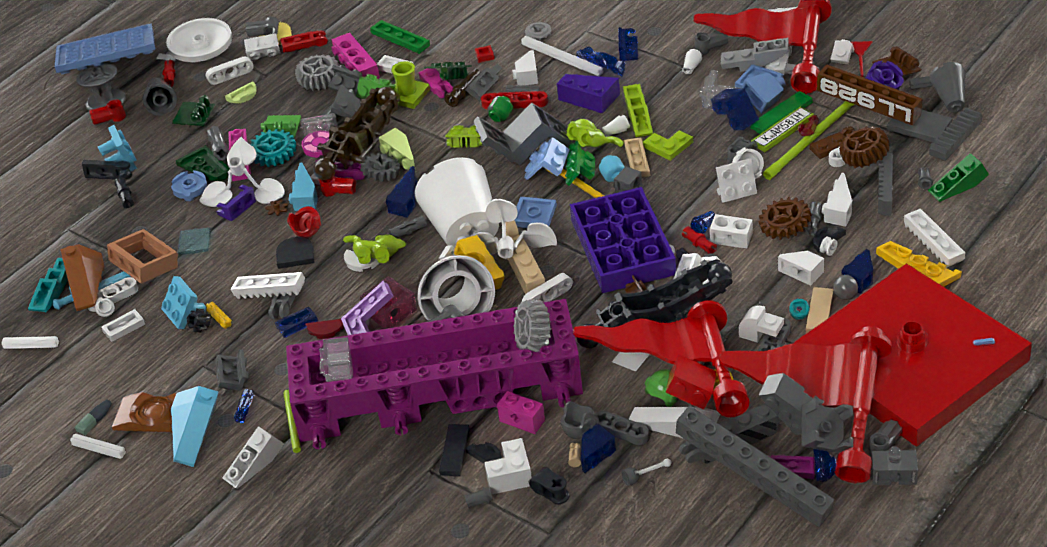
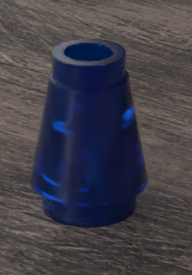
(702, 222)

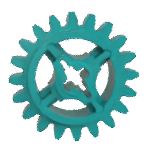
(273, 147)

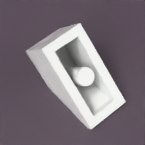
(525, 70)
(801, 266)

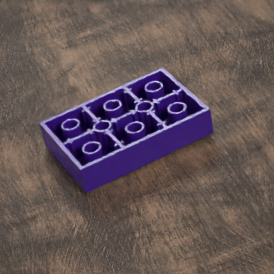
(622, 239)

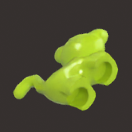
(589, 135)
(380, 249)

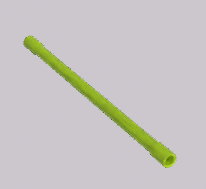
(776, 167)

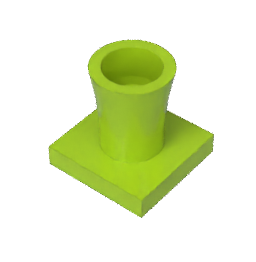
(410, 91)

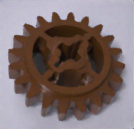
(785, 218)

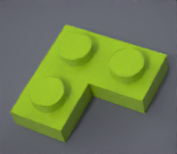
(669, 147)

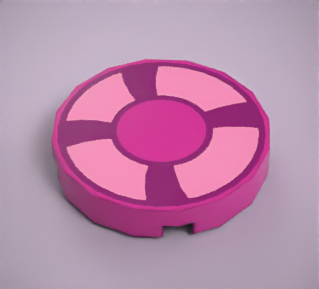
(311, 141)

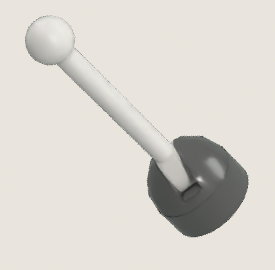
(632, 475)

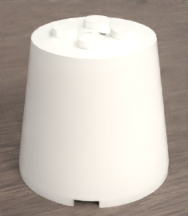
(456, 199)

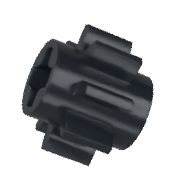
(198, 320)

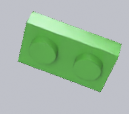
(369, 82)

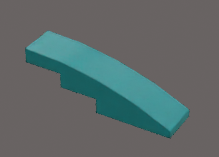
(49, 287)

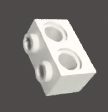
(731, 231)

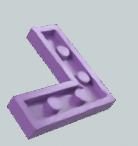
(356, 318)

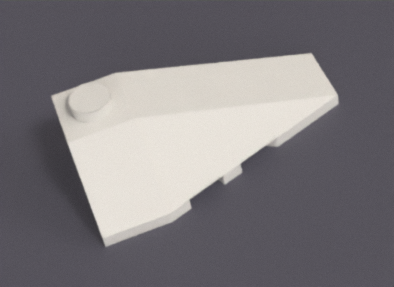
(664, 418)

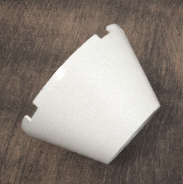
(474, 297)

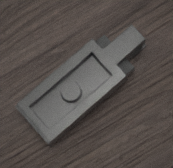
(484, 82)

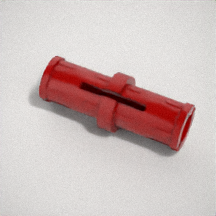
(169, 72)
(699, 240)

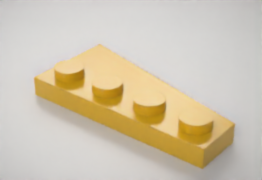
(899, 256)

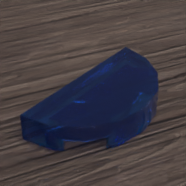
(824, 465)

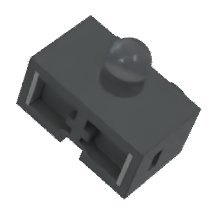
(894, 466)

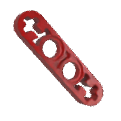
(538, 98)

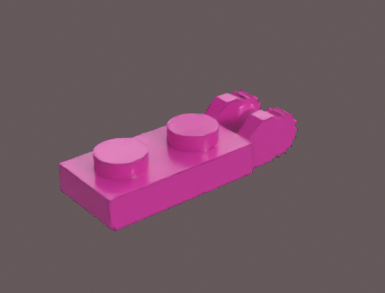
(437, 84)

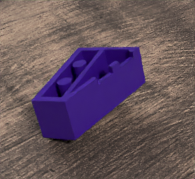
(588, 91)

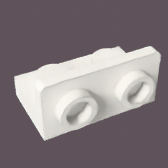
(262, 46)

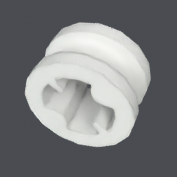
(828, 246)

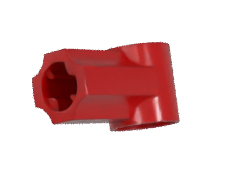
(113, 111)
(337, 185)

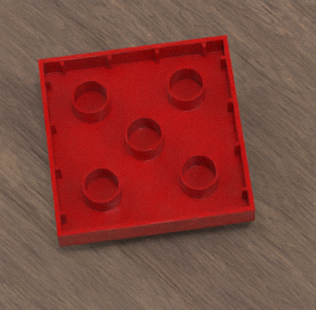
(933, 359)

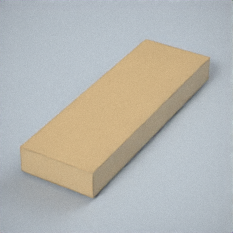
(636, 156)
(819, 307)

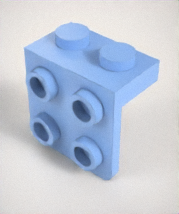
(550, 155)

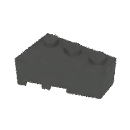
(786, 400)

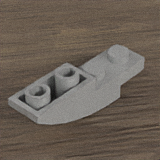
(761, 55)

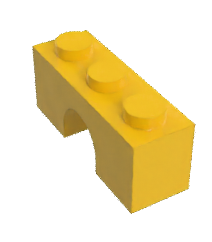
(476, 249)

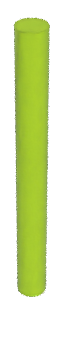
(291, 422)

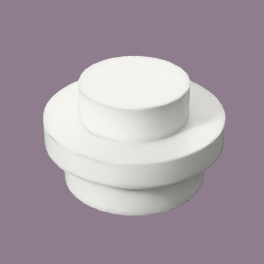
(104, 307)

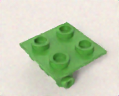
(288, 123)

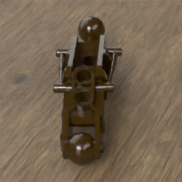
(358, 134)

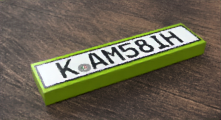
(782, 129)

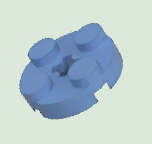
(189, 185)

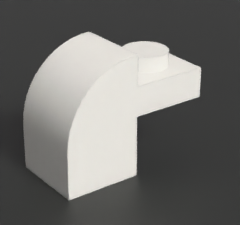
(758, 322)

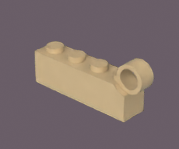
(523, 262)

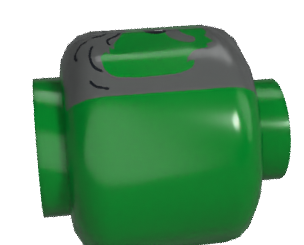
(500, 108)

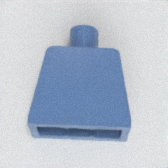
(764, 90)

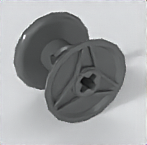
(99, 79)

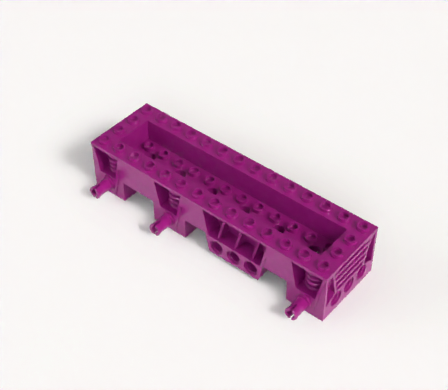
(451, 359)

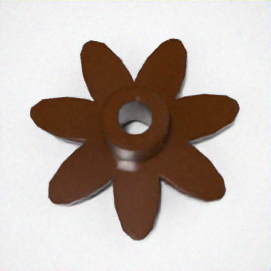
(276, 207)

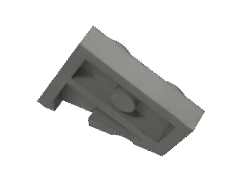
(345, 103)

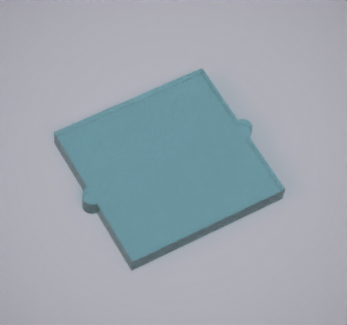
(194, 241)

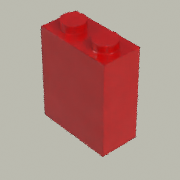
(691, 382)

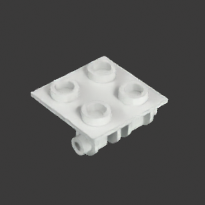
(736, 180)

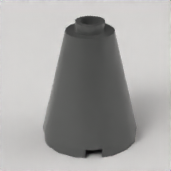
(950, 85)
(159, 97)

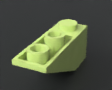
(396, 144)

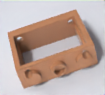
(120, 254)

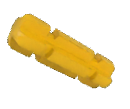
(218, 315)

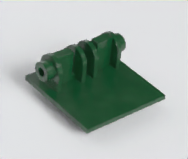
(451, 71)
(194, 112)

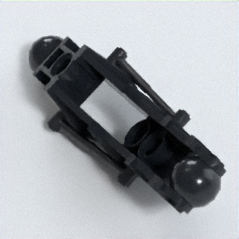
(667, 302)

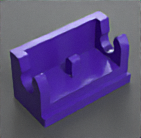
(238, 204)

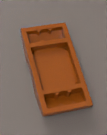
(144, 413)

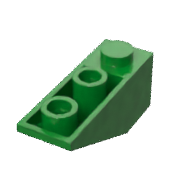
(961, 178)

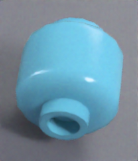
(610, 167)

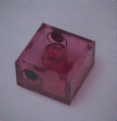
(397, 308)

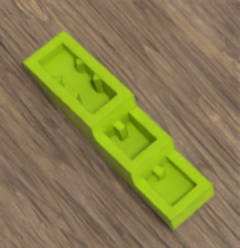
(637, 110)

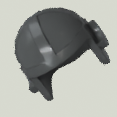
(577, 419)

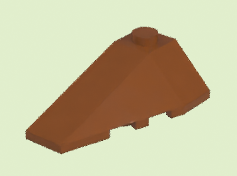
(83, 273)

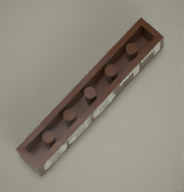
(869, 94)

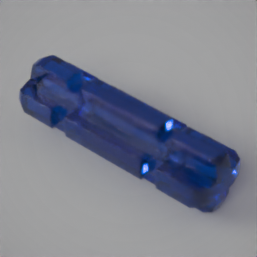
(243, 405)

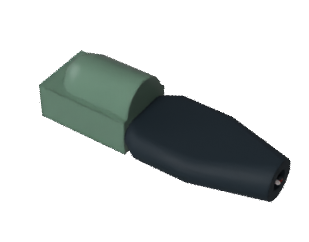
(93, 417)

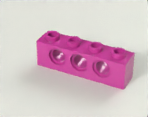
(354, 55)

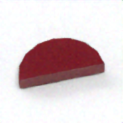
(808, 128)
(325, 329)

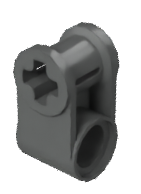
(737, 145)

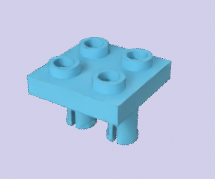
(118, 142)
(180, 302)

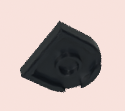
(294, 252)

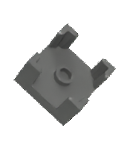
(824, 426)

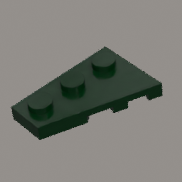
(204, 162)

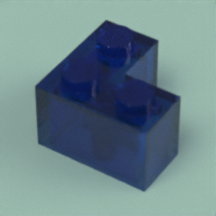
(737, 107)

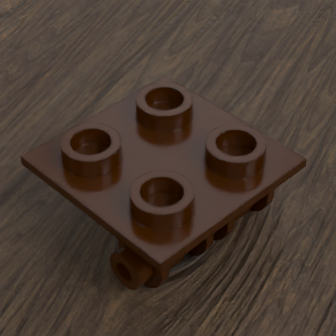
(903, 60)

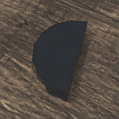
(824, 232)
(484, 452)

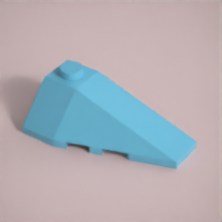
(190, 420)

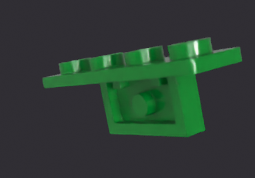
(579, 162)

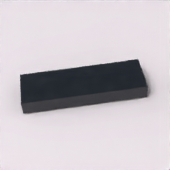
(454, 450)

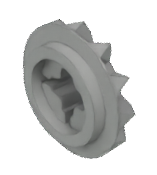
(538, 30)

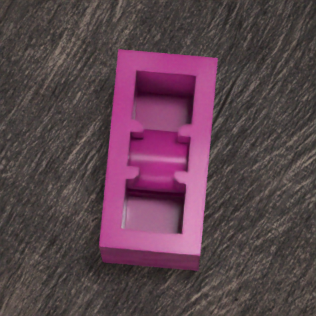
(521, 412)

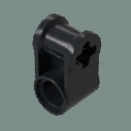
(550, 486)

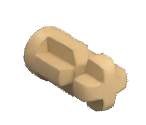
(574, 455)

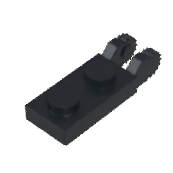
(106, 169)

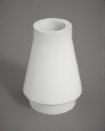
(692, 60)
(616, 126)

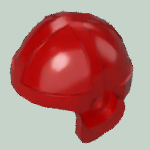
(304, 222)

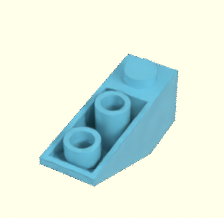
(303, 190)

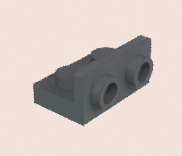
(345, 77)

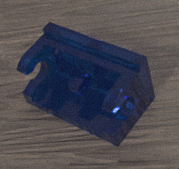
(627, 44)

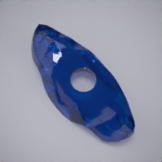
(603, 60)

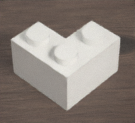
(511, 471)

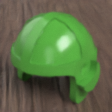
(657, 385)

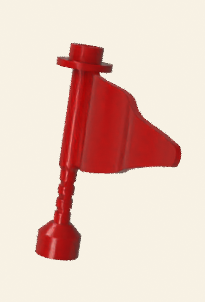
(797, 25)
(691, 337)
(832, 374)

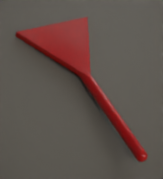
(860, 48)

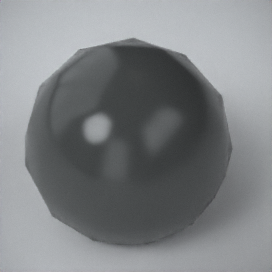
(845, 287)

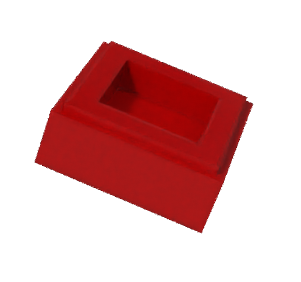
(484, 53)

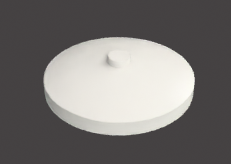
(199, 40)

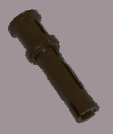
(459, 91)

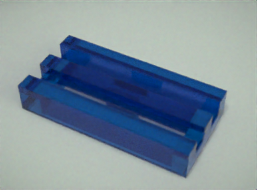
(296, 321)

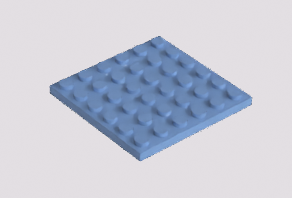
(104, 48)

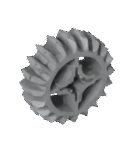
(316, 72)
(532, 325)

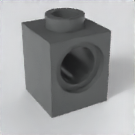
(627, 180)

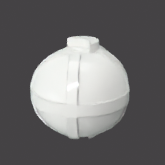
(756, 157)

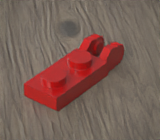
(303, 40)

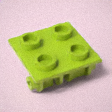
(458, 134)

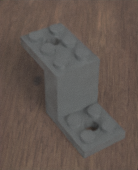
(523, 134)

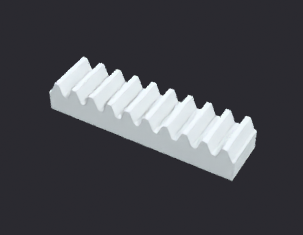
(934, 237)
(268, 284)

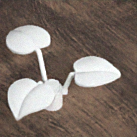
(238, 156)
(500, 211)

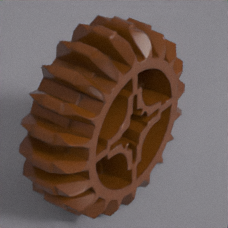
(864, 147)

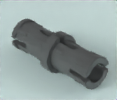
(815, 218)
(407, 227)

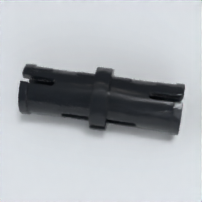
(124, 192)

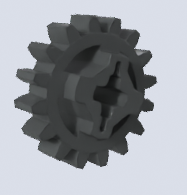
(380, 167)

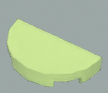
(242, 94)

